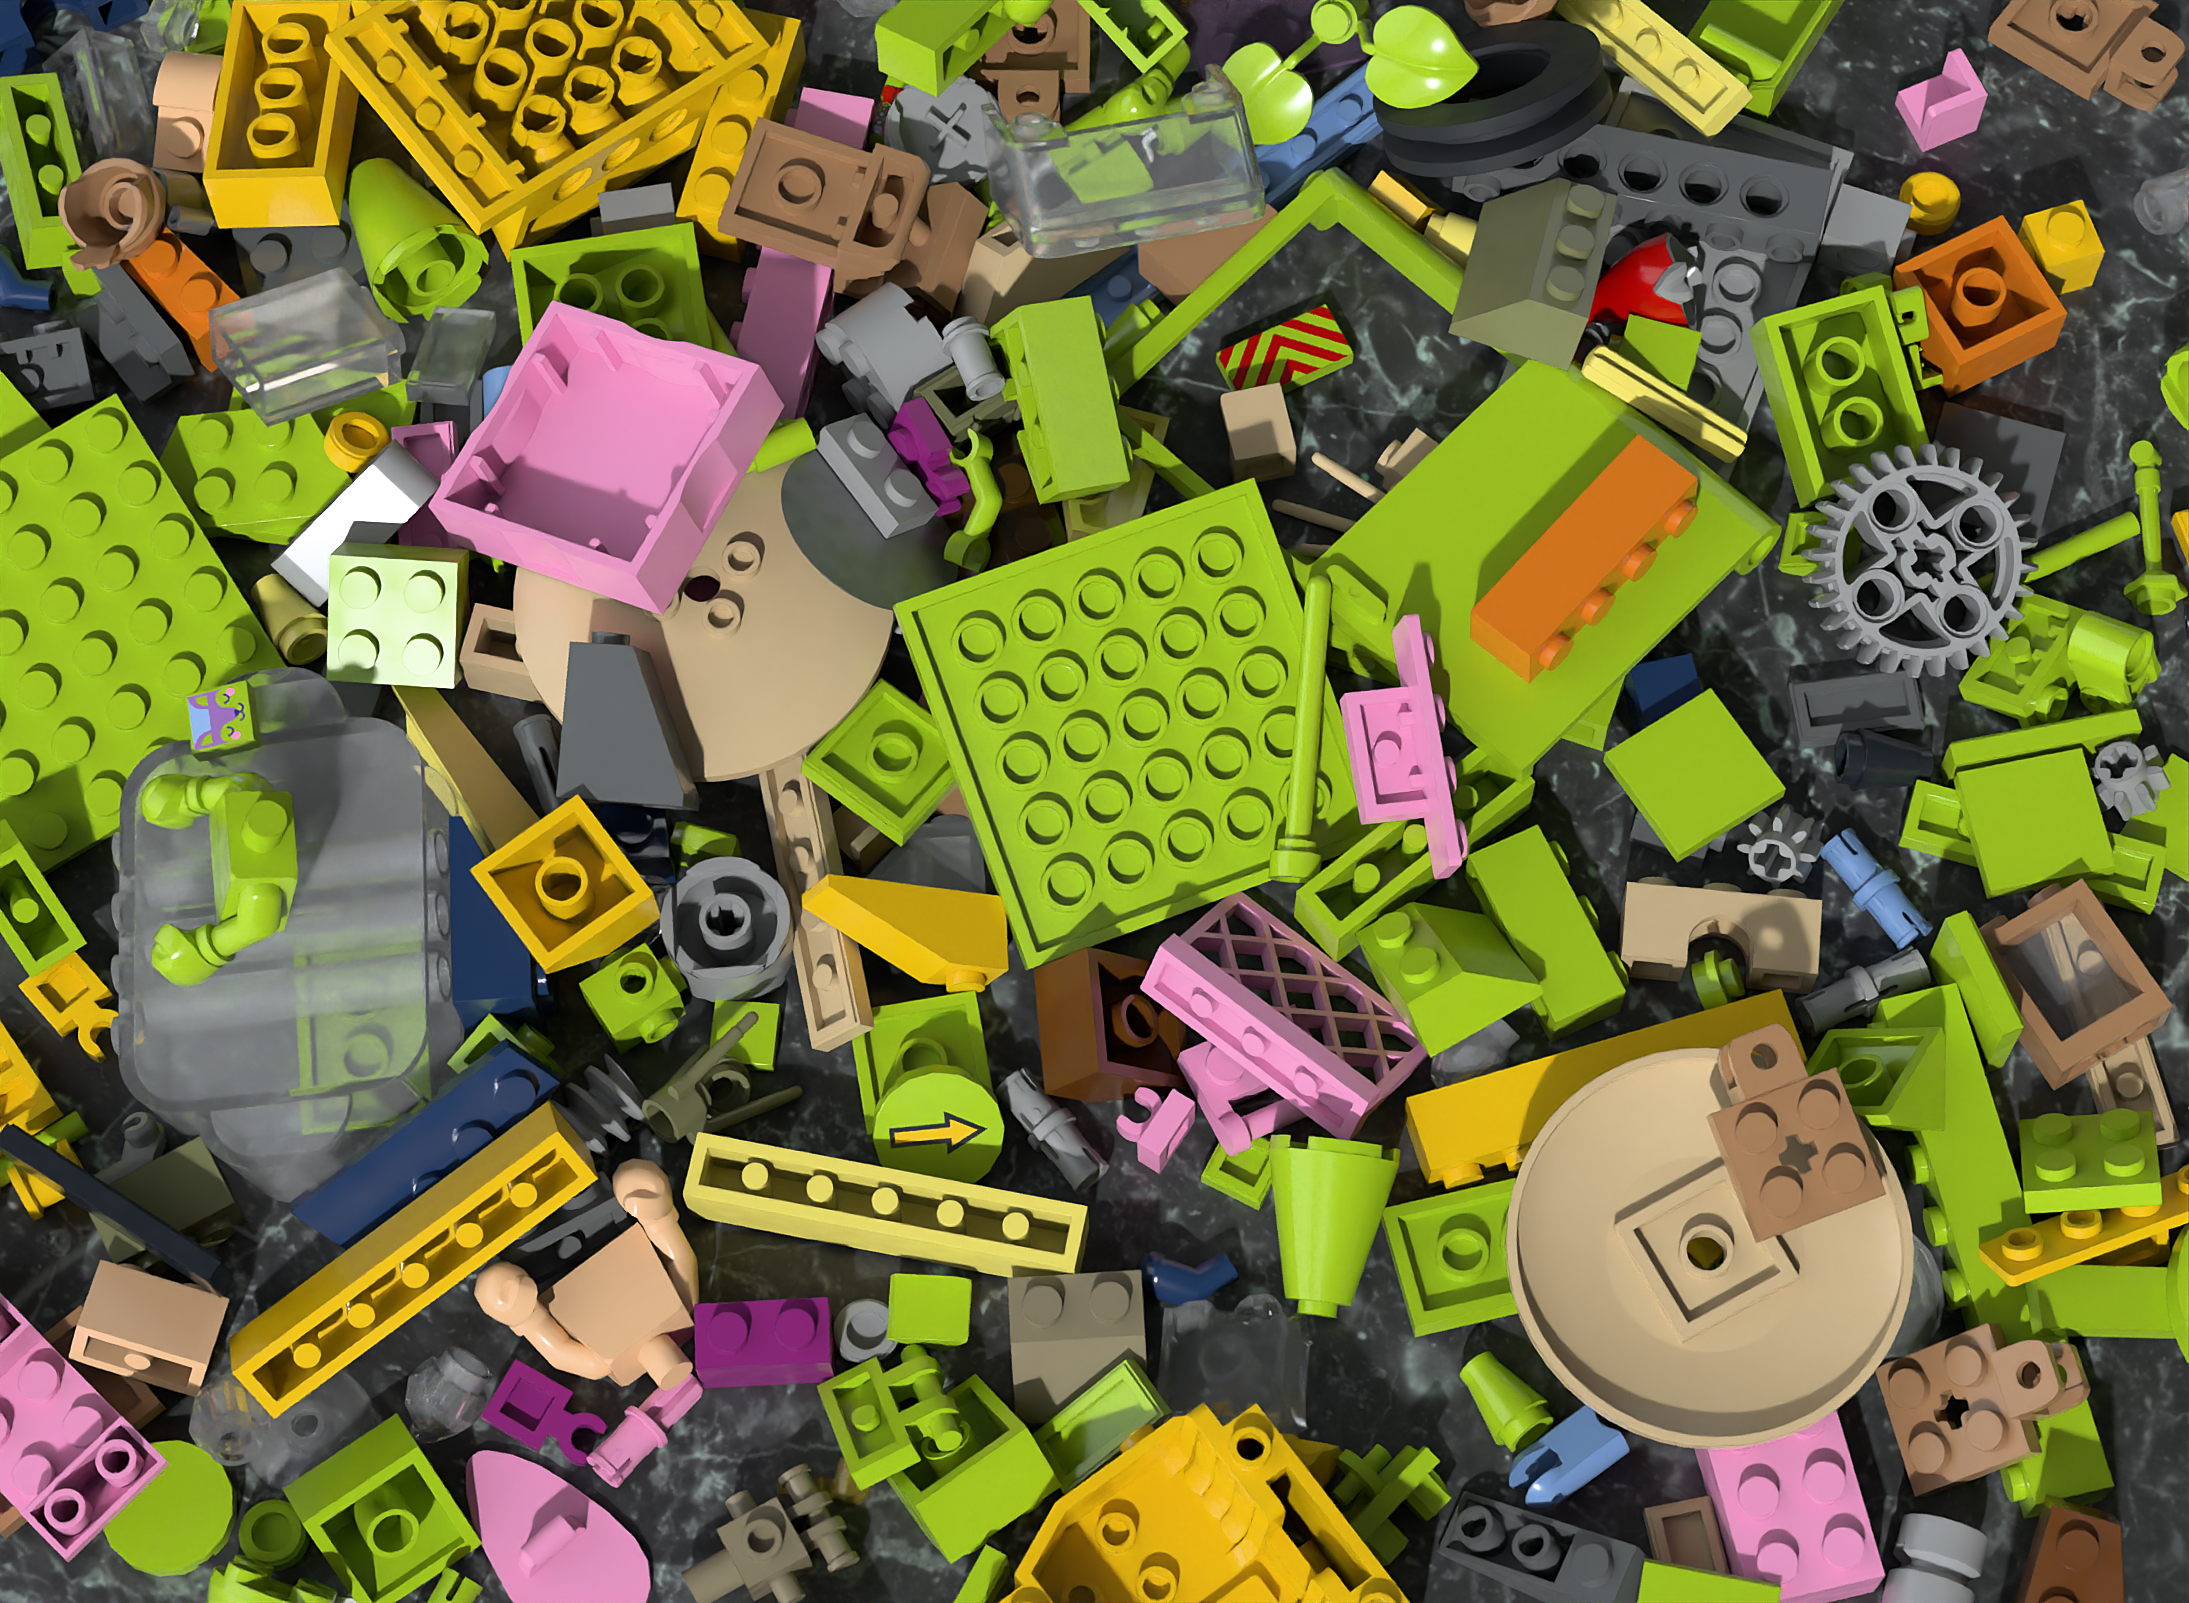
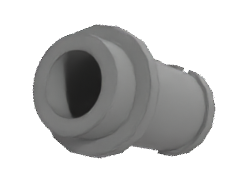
(968, 346)

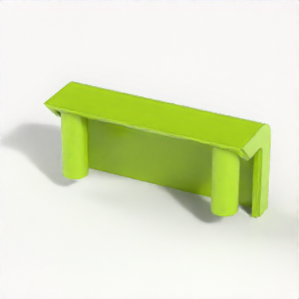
(1762, 43)

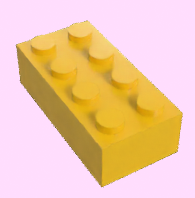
(281, 117)

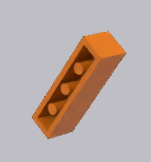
(1585, 559)

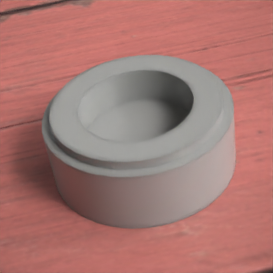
(862, 1332)

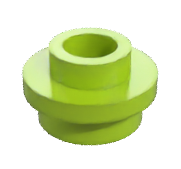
(1717, 980)

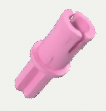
(643, 1430)

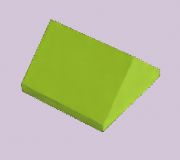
(1889, 1074)

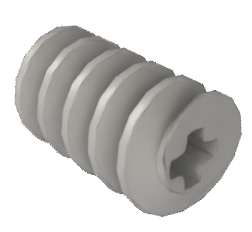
(603, 1107)

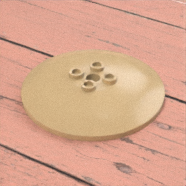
(744, 673)
(1645, 1333)

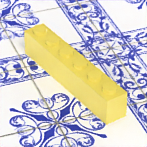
(883, 1209)

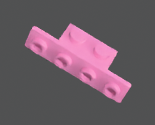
(1400, 754)

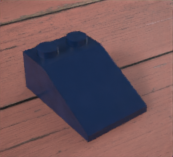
(488, 959)

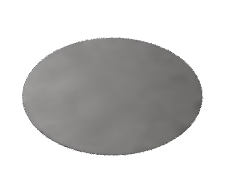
(851, 549)

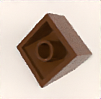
(1103, 1031)

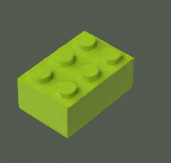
(1836, 388)

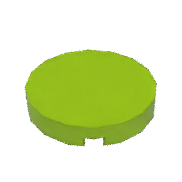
(178, 1516)

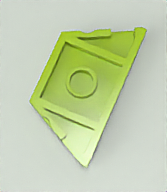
(250, 475)

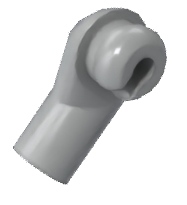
(143, 1144)

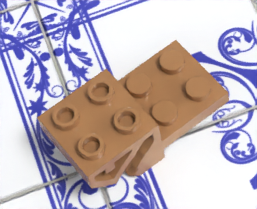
(856, 215)

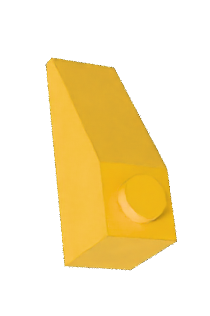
(922, 930)

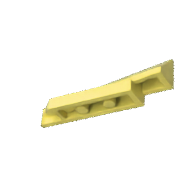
(483, 793)

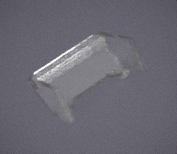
(1128, 177)

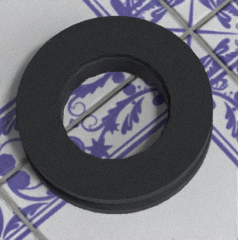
(1535, 91)

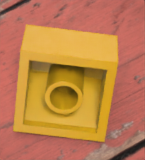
(567, 889)

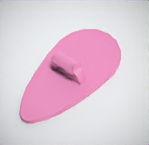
(551, 1537)

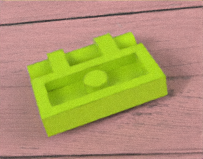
(873, 1429)

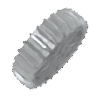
(1945, 570)

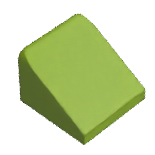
(1797, 540)
(929, 1310)

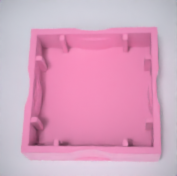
(607, 457)

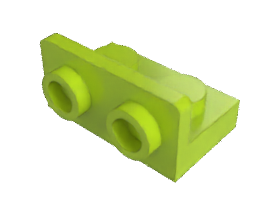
(2031, 669)

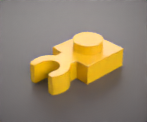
(72, 998)

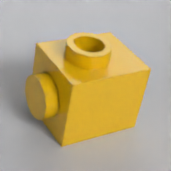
(2063, 246)

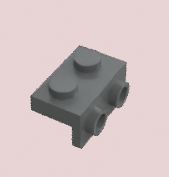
(569, 1235)

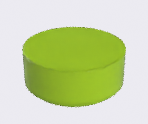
(273, 1534)

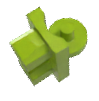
(1405, 1479)

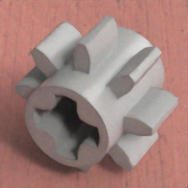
(2128, 778)
(1780, 846)

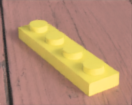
(1661, 61)

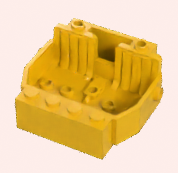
(1200, 1521)

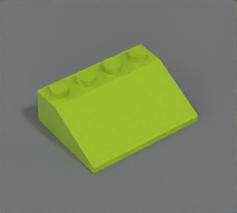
(632, 277)

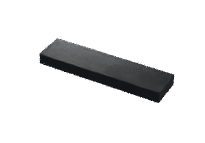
(115, 1209)

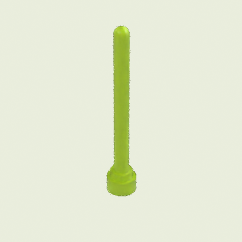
(1296, 854)

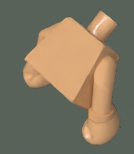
(621, 1306)

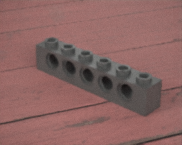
(1675, 171)

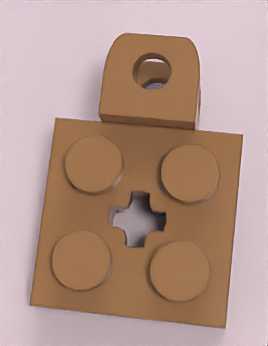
(2109, 49)
(1035, 74)
(1784, 1105)
(2004, 1395)

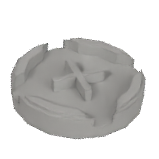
(943, 131)

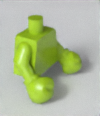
(1146, 33)
(250, 866)

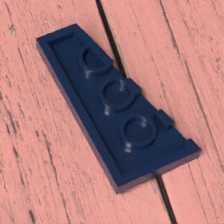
(429, 1144)

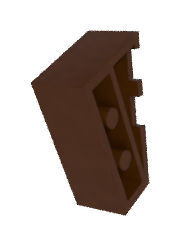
(2073, 1556)

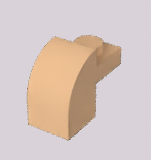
(186, 104)

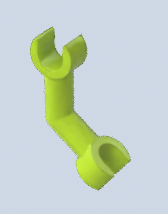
(970, 546)

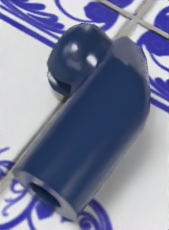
(23, 292)
(1180, 1283)

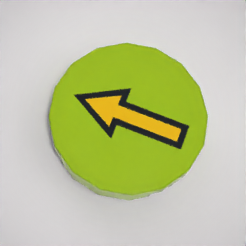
(939, 1124)

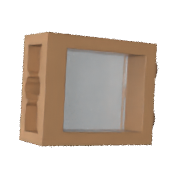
(2073, 982)

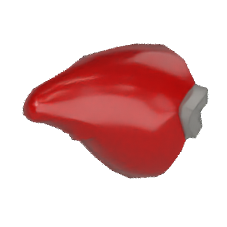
(1650, 283)

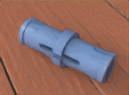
(1876, 889)

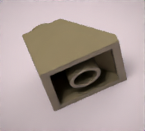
(1070, 1336)

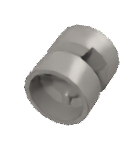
(1935, 1560)

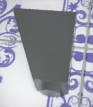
(620, 731)

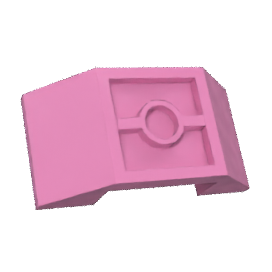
(62, 1446)

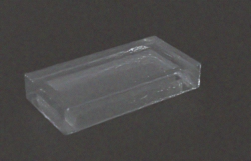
(451, 356)

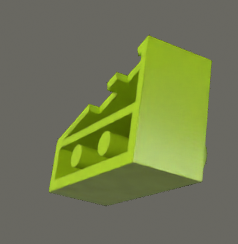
(1064, 398)

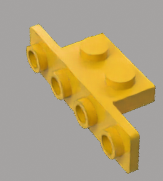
(2092, 1237)

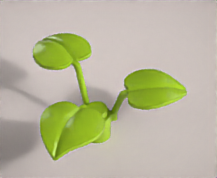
(1412, 65)

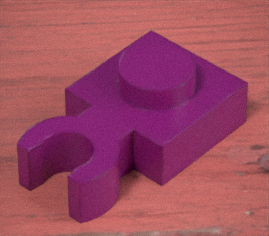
(925, 452)
(533, 1409)

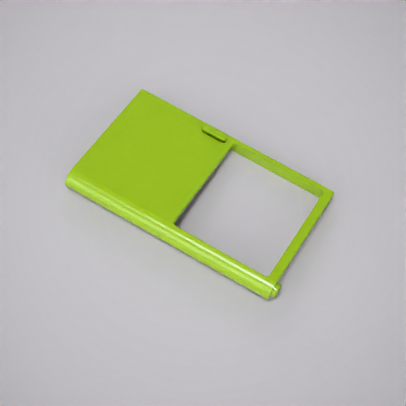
(1478, 505)

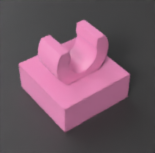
(1164, 1129)

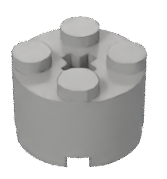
(882, 352)
(694, 923)

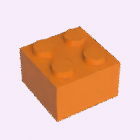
(1981, 305)

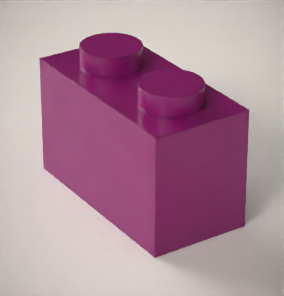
(764, 1342)

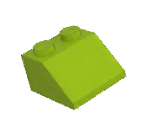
(1445, 972)
(982, 1483)
(382, 1515)

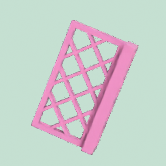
(1268, 1037)

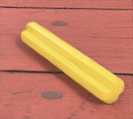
(1664, 403)

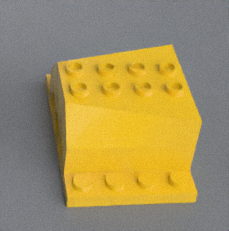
(543, 100)

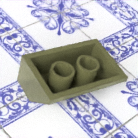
(1535, 270)

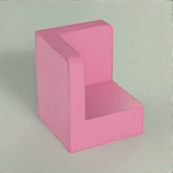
(1944, 104)

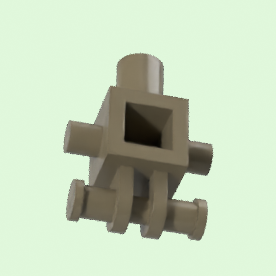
(765, 1548)

